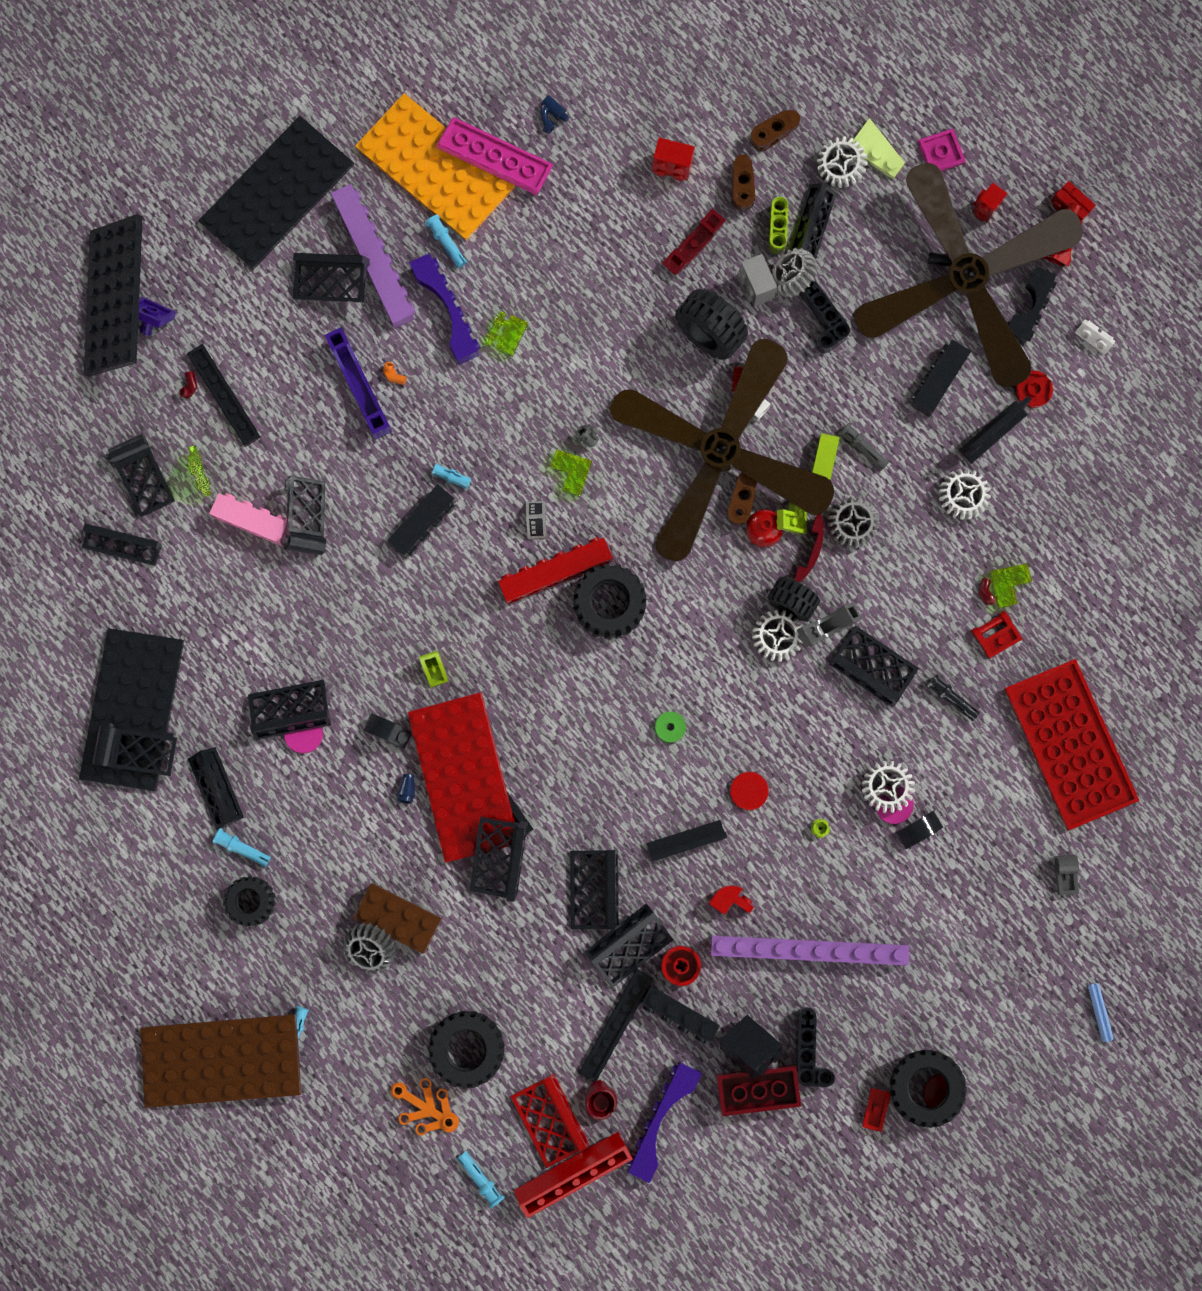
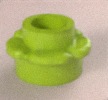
(815, 828)

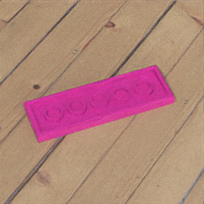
(495, 156)

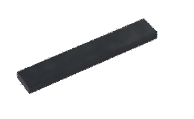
(224, 395)
(616, 1025)

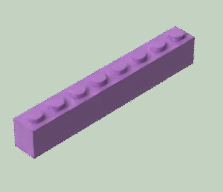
(370, 246)

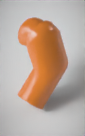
(391, 375)

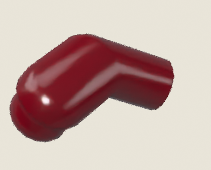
(190, 387)
(984, 593)

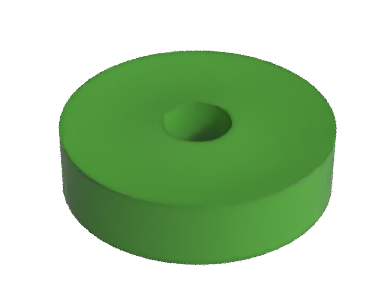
(670, 718)

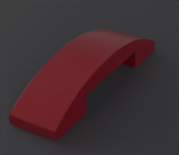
(694, 242)
(817, 530)

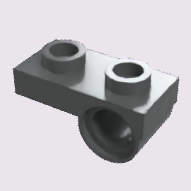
(1066, 874)

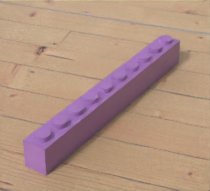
(809, 950)

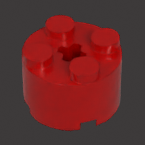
(691, 970)

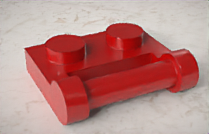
(1000, 640)

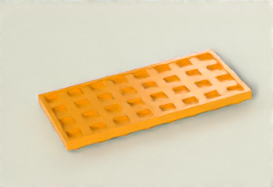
(407, 151)

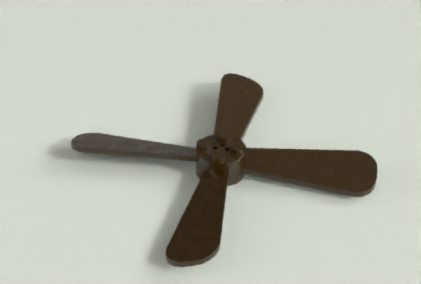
(1003, 352)
(798, 486)

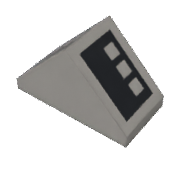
(536, 520)

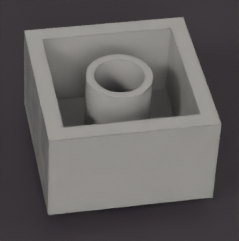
(757, 280)

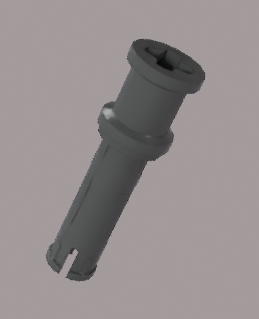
(854, 440)

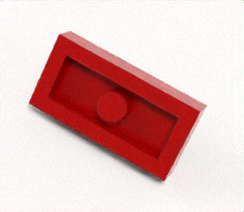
(876, 1109)

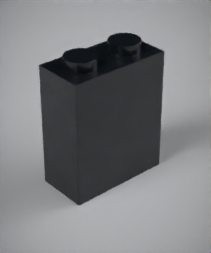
(751, 1047)

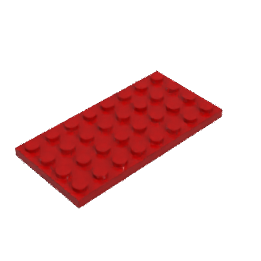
(1071, 744)
(461, 773)

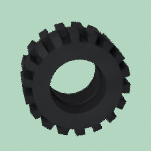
(793, 598)
(266, 901)

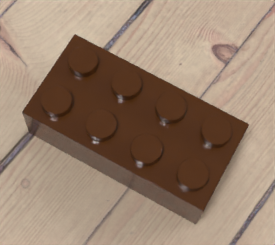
(398, 917)

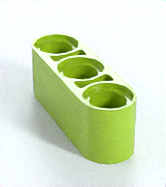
(781, 217)
(825, 455)

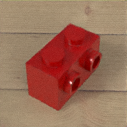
(989, 202)

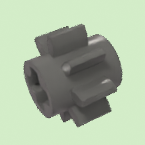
(587, 436)

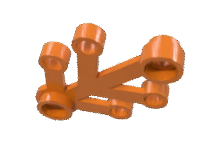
(427, 1108)

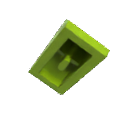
(433, 668)

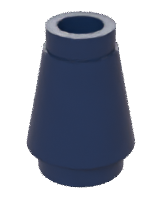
(406, 789)

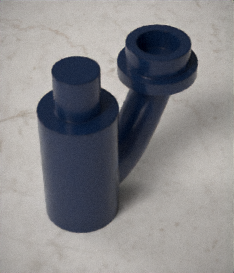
(552, 106)

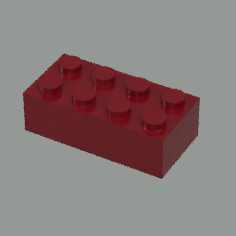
(772, 1091)

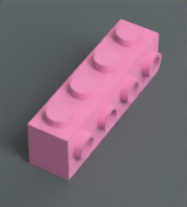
(248, 518)

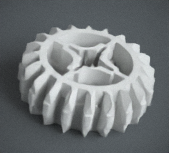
(835, 163)
(960, 487)
(769, 633)
(903, 779)

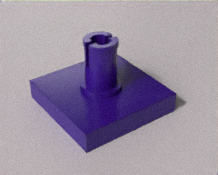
(153, 315)

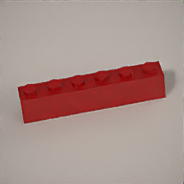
(555, 571)
(572, 1175)

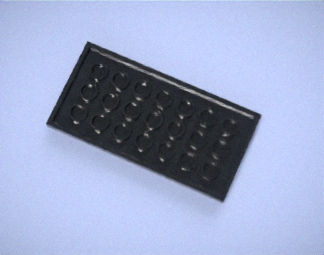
(276, 192)
(113, 296)
(136, 695)

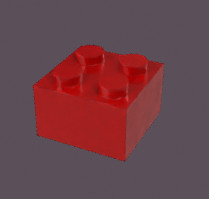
(673, 159)

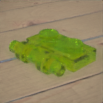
(511, 335)

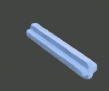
(1100, 1012)

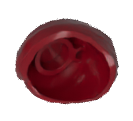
(600, 1105)

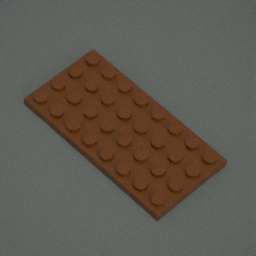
(220, 1061)

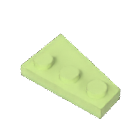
(879, 150)

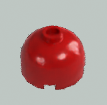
(762, 528)

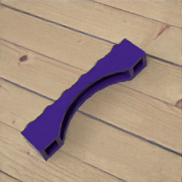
(427, 275)
(358, 383)
(682, 1083)

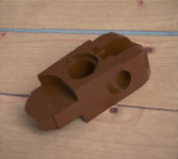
(785, 120)
(743, 170)
(743, 485)

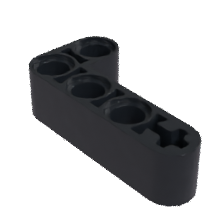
(820, 313)
(810, 1046)

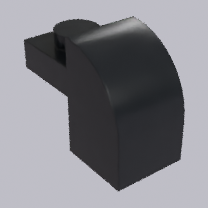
(387, 731)
(919, 830)

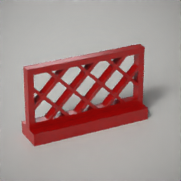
(566, 1116)

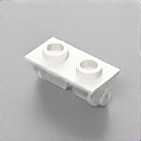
(1089, 333)

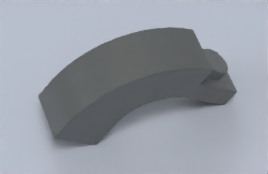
(829, 625)

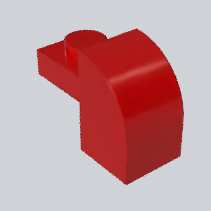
(727, 896)

